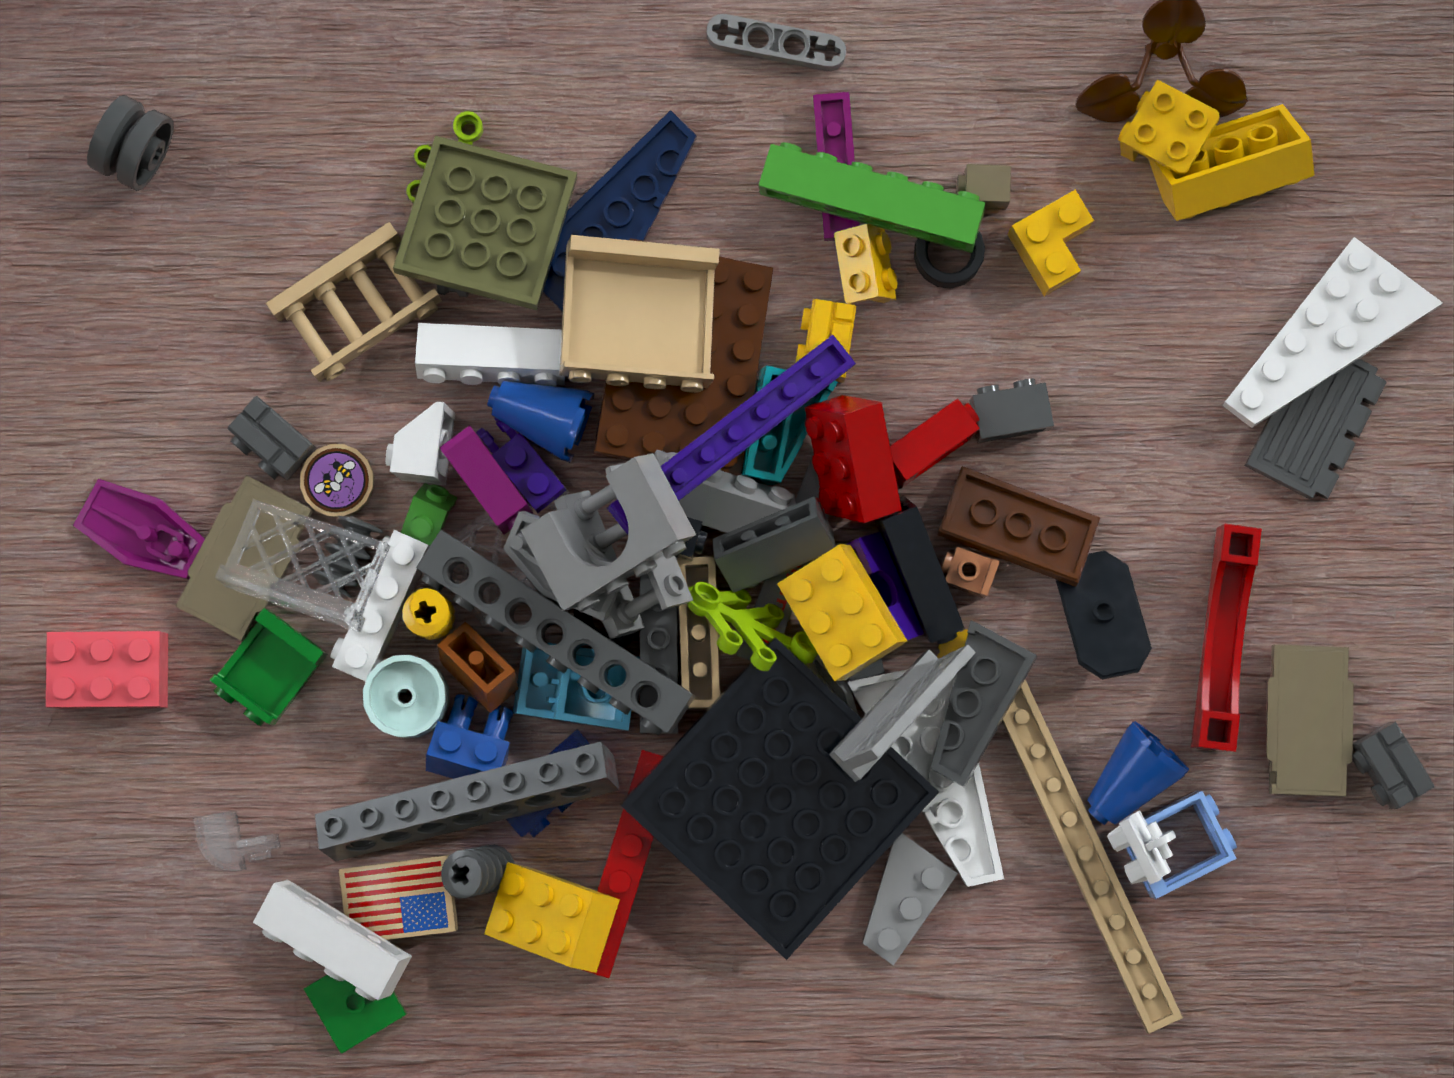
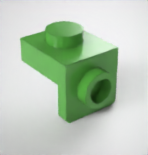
(428, 513)

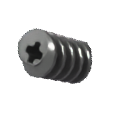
(342, 566)
(475, 870)

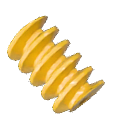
(415, 608)

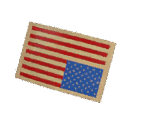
(399, 898)

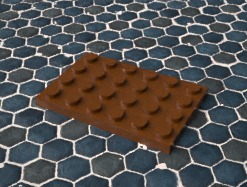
(645, 420)

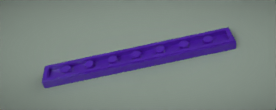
(751, 420)

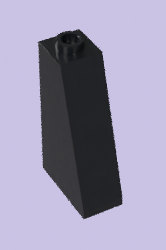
(920, 572)

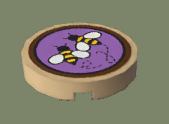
(337, 480)

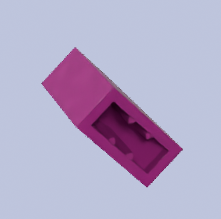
(485, 478)

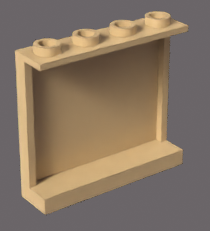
(638, 313)

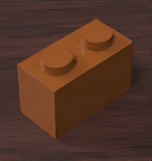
(477, 667)

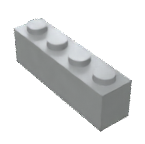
(731, 500)

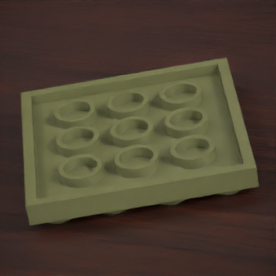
(485, 223)

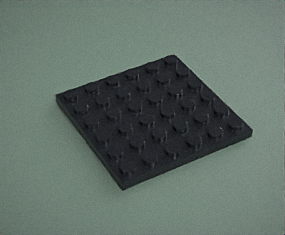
(767, 808)

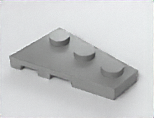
(906, 896)

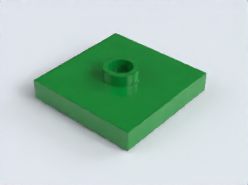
(348, 1015)

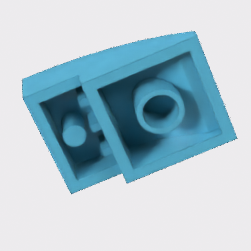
(558, 696)

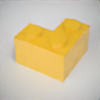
(1042, 241)

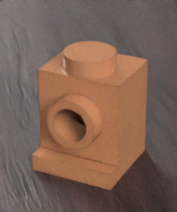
(984, 572)

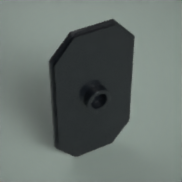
(1105, 618)

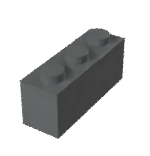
(773, 544)

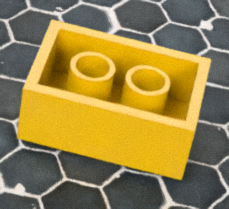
(842, 612)
(551, 917)

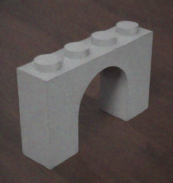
(655, 529)

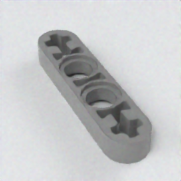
(777, 36)

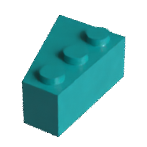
(774, 452)

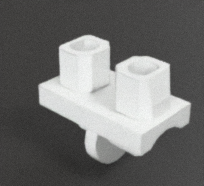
(1148, 846)

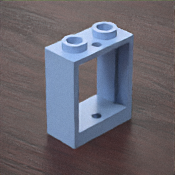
(1221, 840)

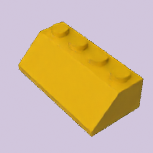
(1238, 163)

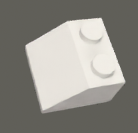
(416, 448)

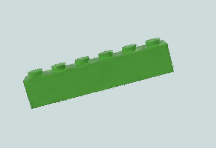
(872, 197)

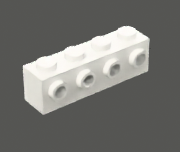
(488, 354)
(362, 651)
(331, 940)

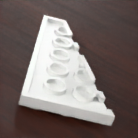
(1341, 320)
(956, 813)

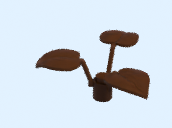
(1167, 25)

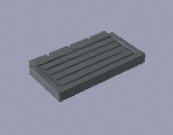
(1311, 430)

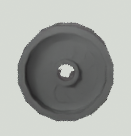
(130, 142)

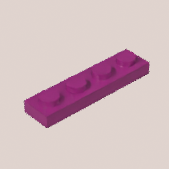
(835, 138)

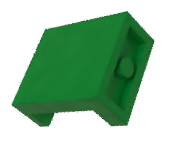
(268, 669)

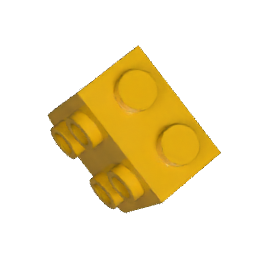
(1168, 128)

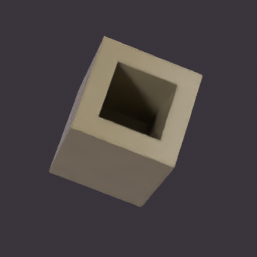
(988, 182)

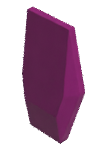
(139, 529)

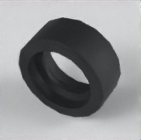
(943, 279)

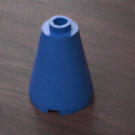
(543, 414)
(1134, 775)

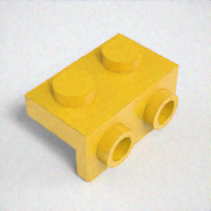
(865, 264)

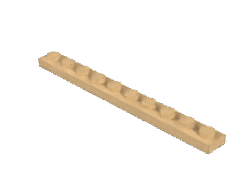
(1089, 863)

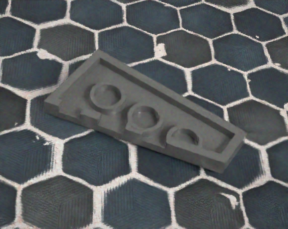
(979, 701)

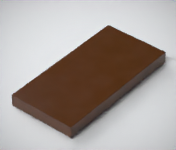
(1018, 526)

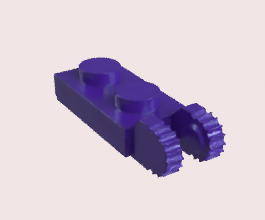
(524, 467)

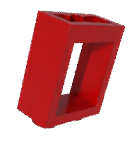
(933, 441)

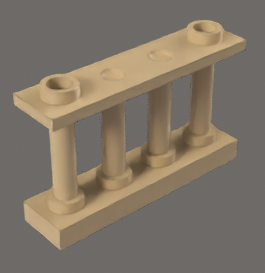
(321, 286)

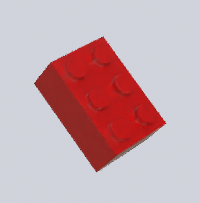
(852, 458)

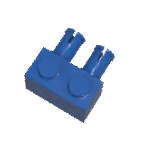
(462, 752)

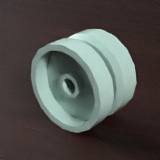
(395, 676)

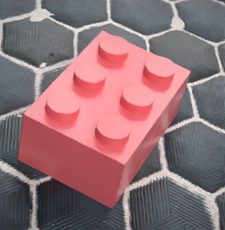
(107, 669)

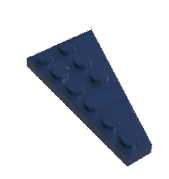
(627, 196)

